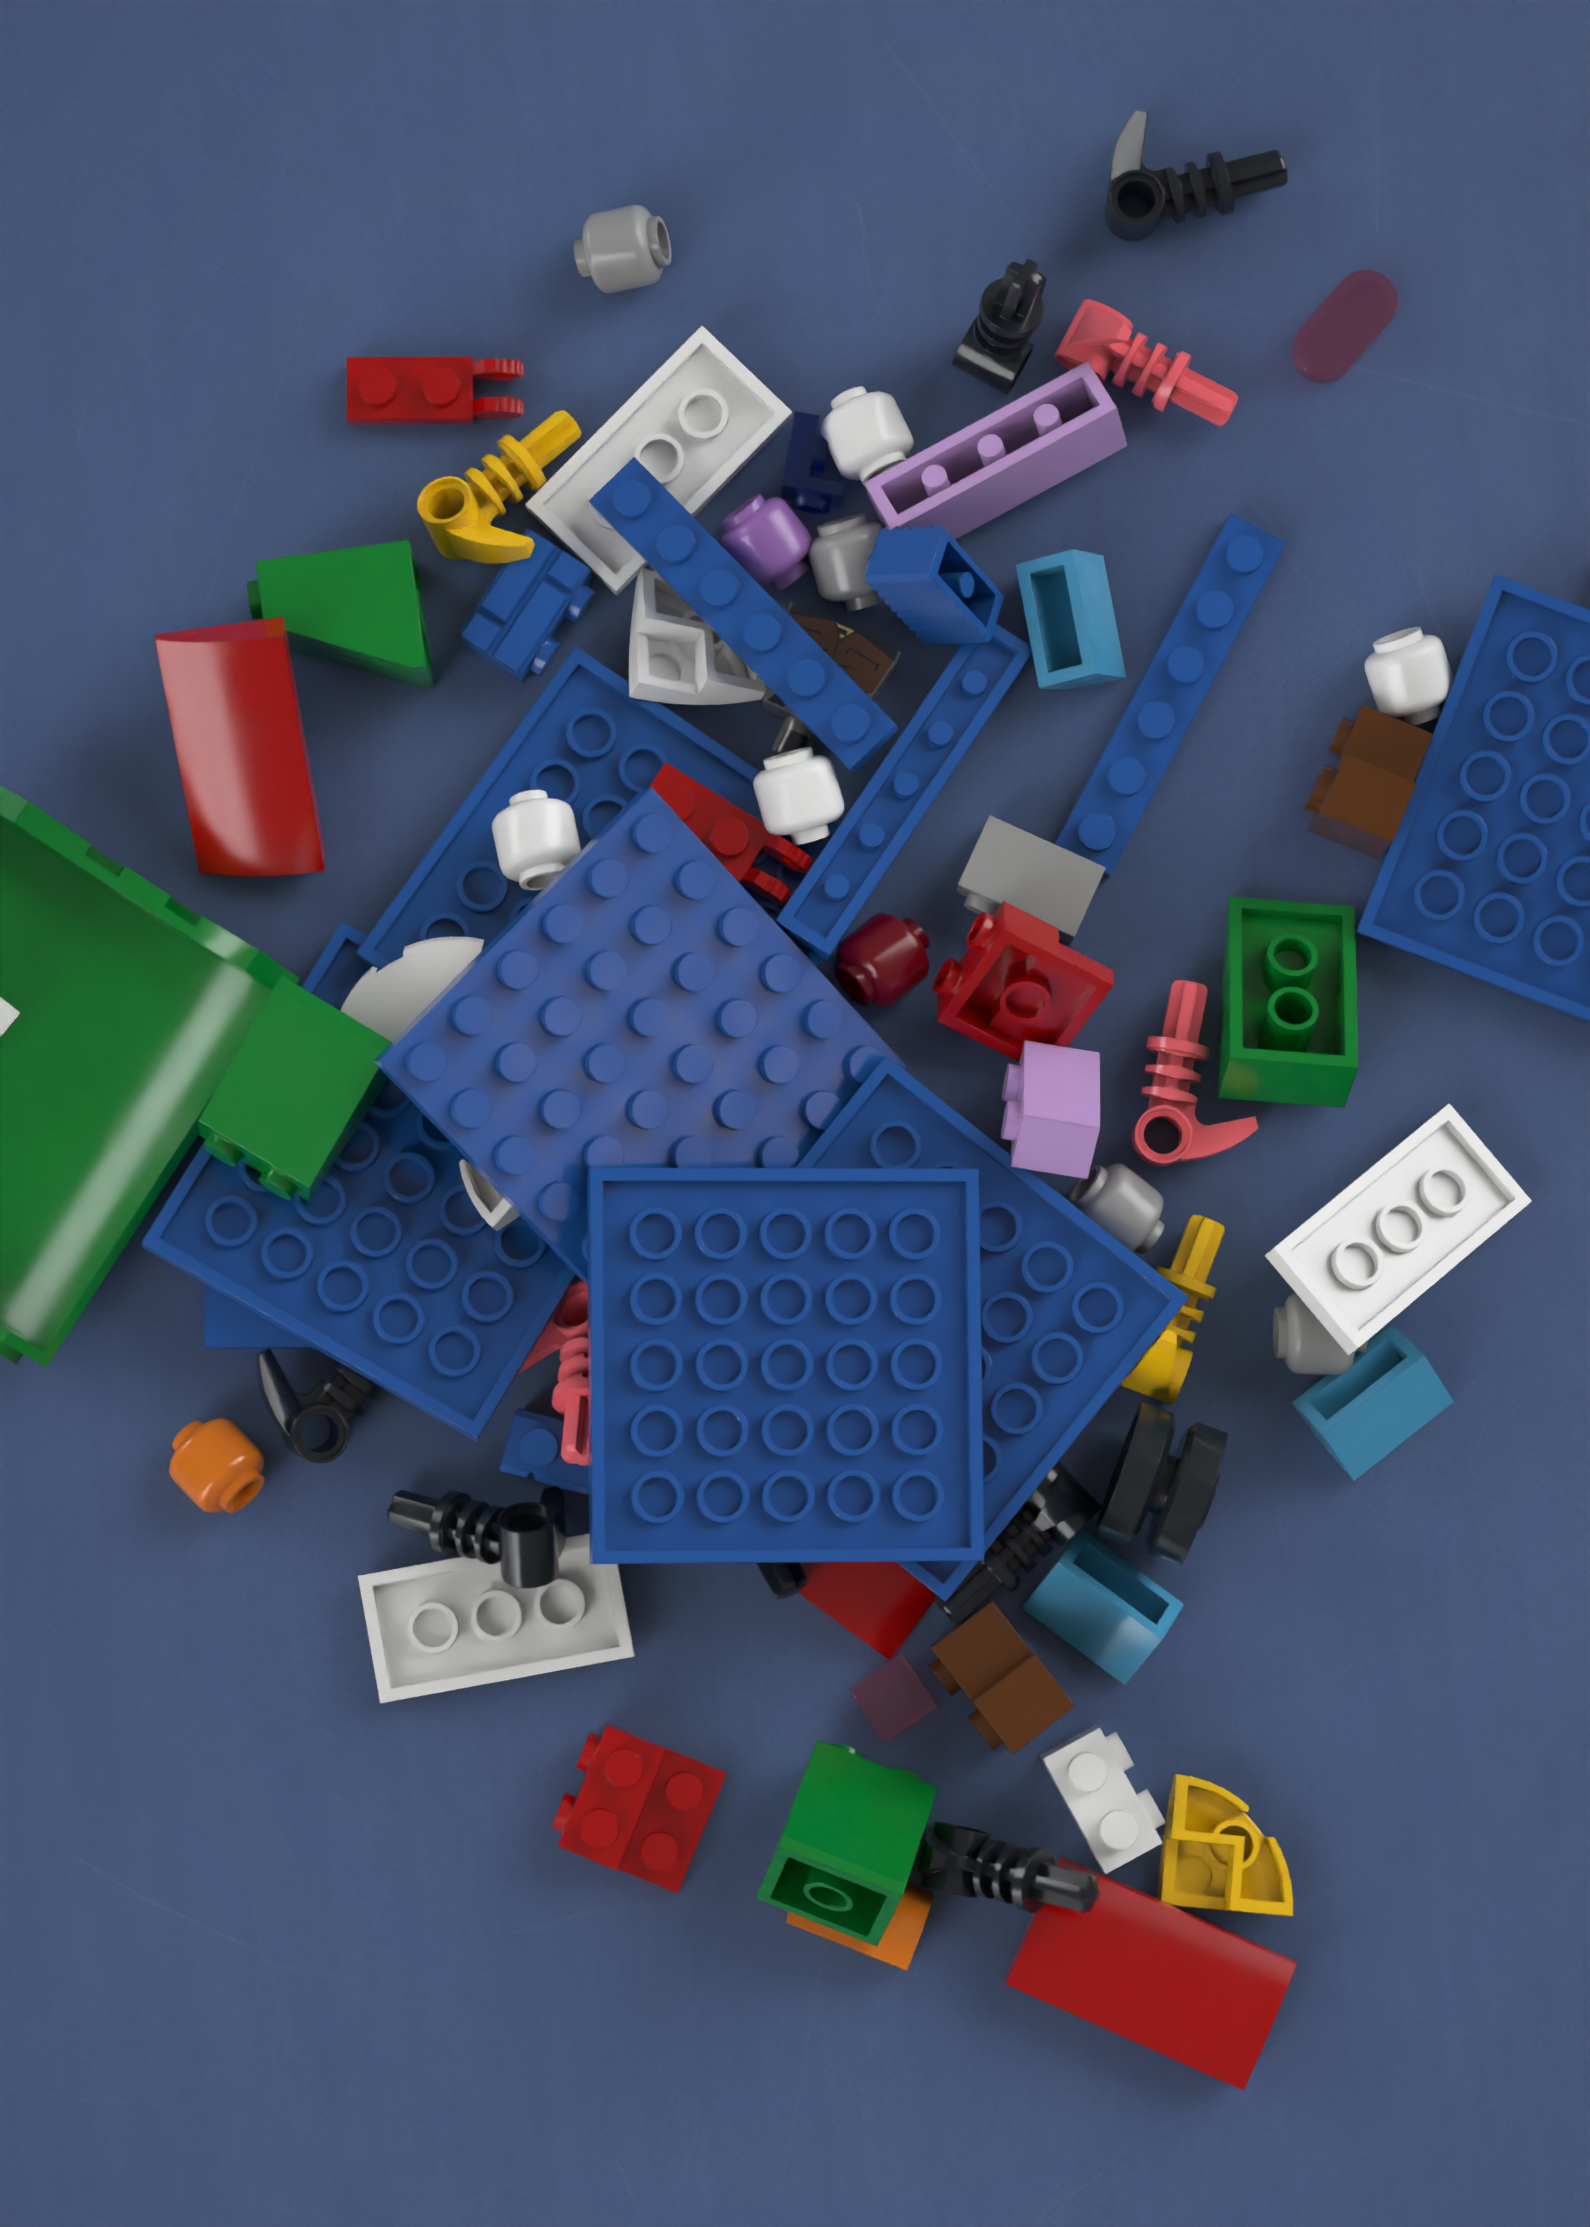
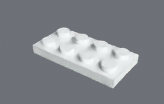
(686, 426)
(1398, 1229)
(466, 1627)

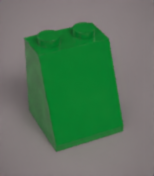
(351, 608)
(294, 1092)
(848, 1842)

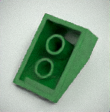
(1288, 1003)

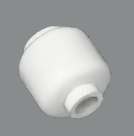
(866, 433)
(1409, 675)
(798, 795)
(535, 838)

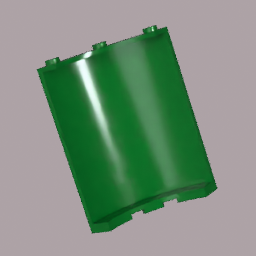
(105, 1068)

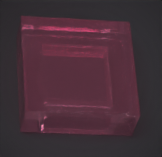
(893, 1698)

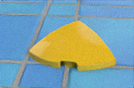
(1219, 1855)

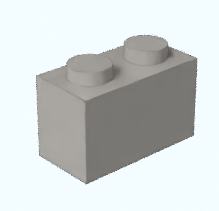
(1030, 876)

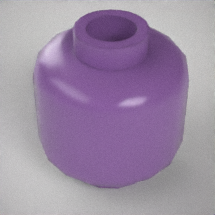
(767, 541)

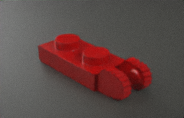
(427, 390)
(730, 833)

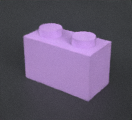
(1052, 1109)

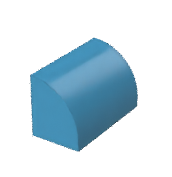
(1070, 620)
(1374, 1403)
(1103, 1606)

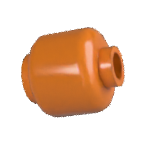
(217, 1465)

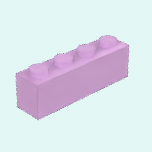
(1002, 457)

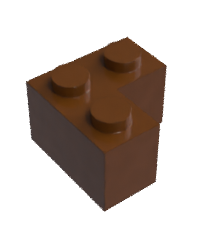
(1371, 781)
(1000, 1677)

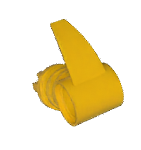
(462, 512)
(1166, 1362)

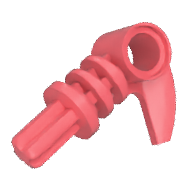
(1103, 340)
(1171, 1084)
(570, 1397)

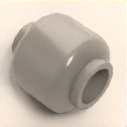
(623, 249)
(841, 559)
(1121, 1205)
(1306, 1342)

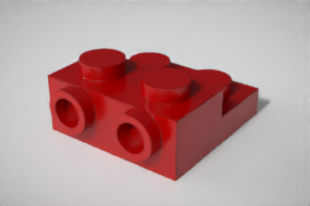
(1018, 984)
(638, 1807)

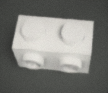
(1101, 1799)

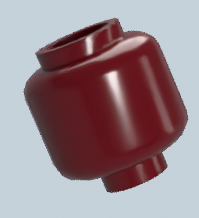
(882, 960)

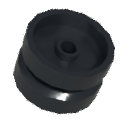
(1170, 1486)

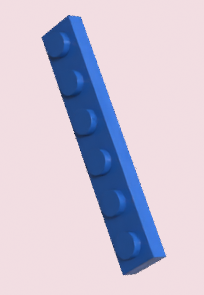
(743, 615)
(1170, 693)
(902, 791)

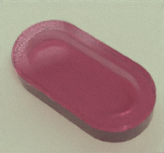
(1344, 326)

